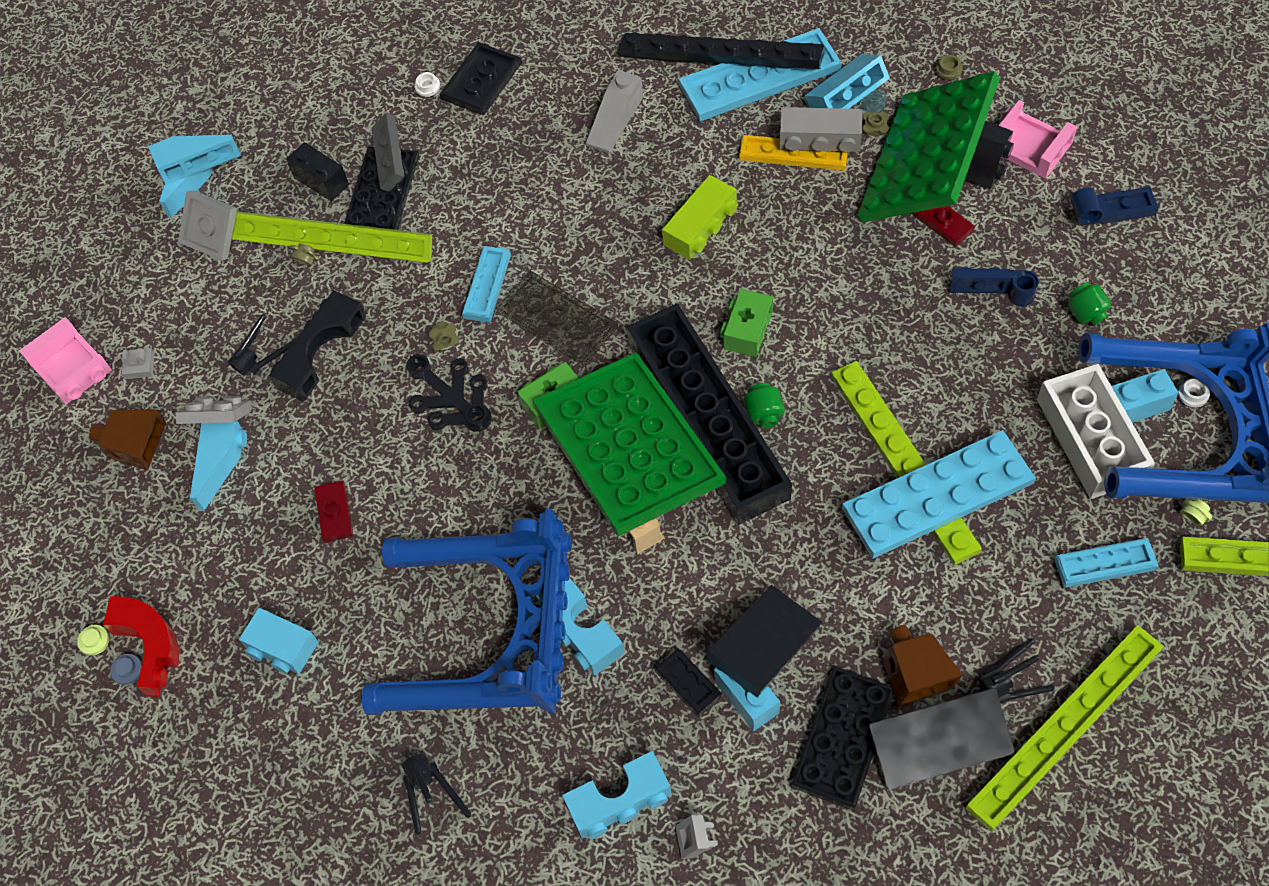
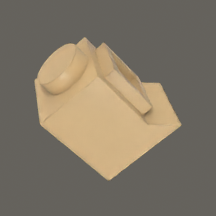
(646, 535)

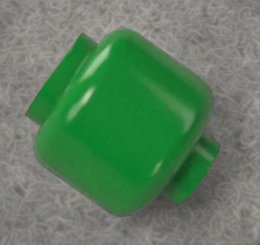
(1089, 304)
(764, 405)

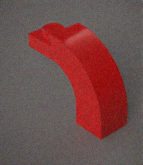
(137, 619)

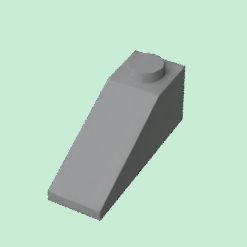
(615, 111)

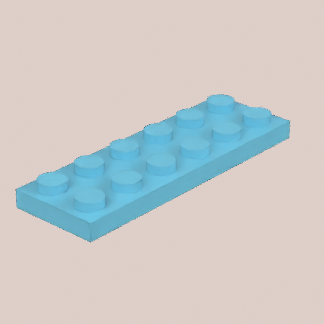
(736, 85)
(938, 494)

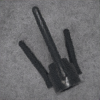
(244, 359)
(1001, 679)
(419, 775)

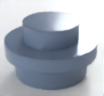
(126, 669)

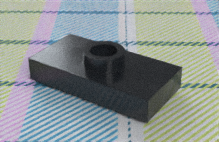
(688, 682)

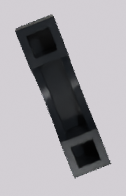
(336, 318)

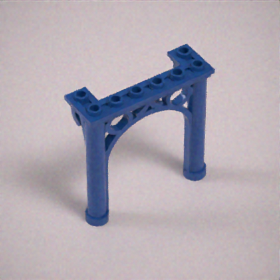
(1237, 357)
(533, 688)

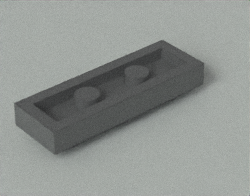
(387, 152)

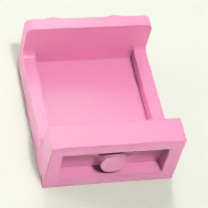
(1036, 144)
(65, 361)

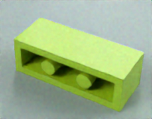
(700, 217)

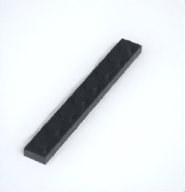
(722, 50)

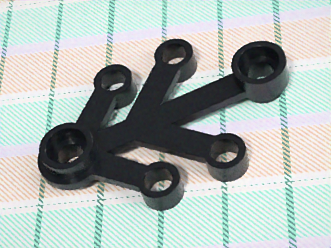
(450, 397)

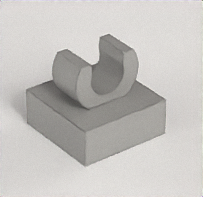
(138, 363)
(693, 836)

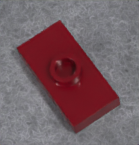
(946, 224)
(333, 511)

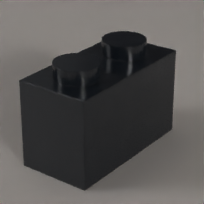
(990, 154)
(317, 171)

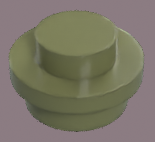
(949, 67)

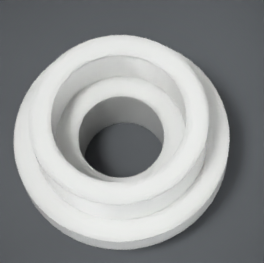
(427, 84)
(1196, 386)

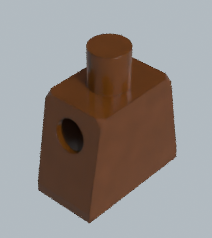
(130, 436)
(918, 667)

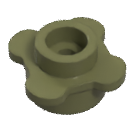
(873, 128)
(303, 254)
(443, 335)

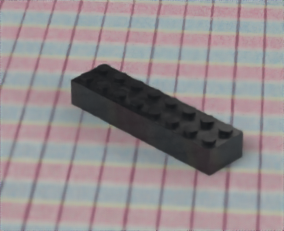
(713, 412)

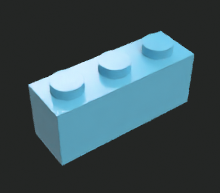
(849, 83)

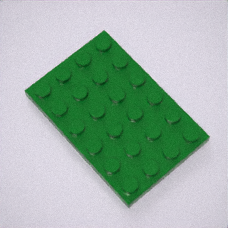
(929, 148)
(628, 443)

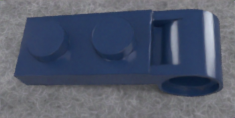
(1113, 206)
(996, 281)

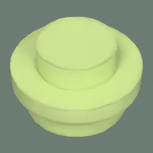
(1196, 511)
(93, 640)

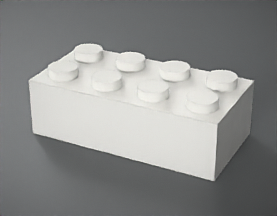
(1092, 426)

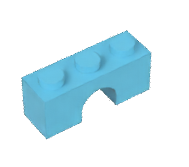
(593, 646)
(595, 812)

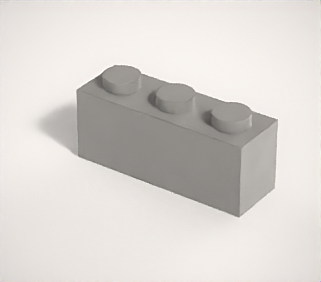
(821, 129)

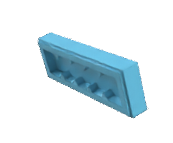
(486, 284)
(1106, 562)

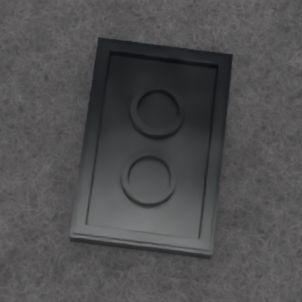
(480, 78)

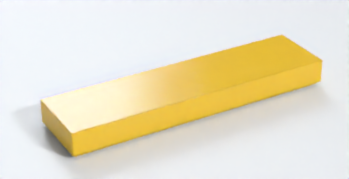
(768, 151)

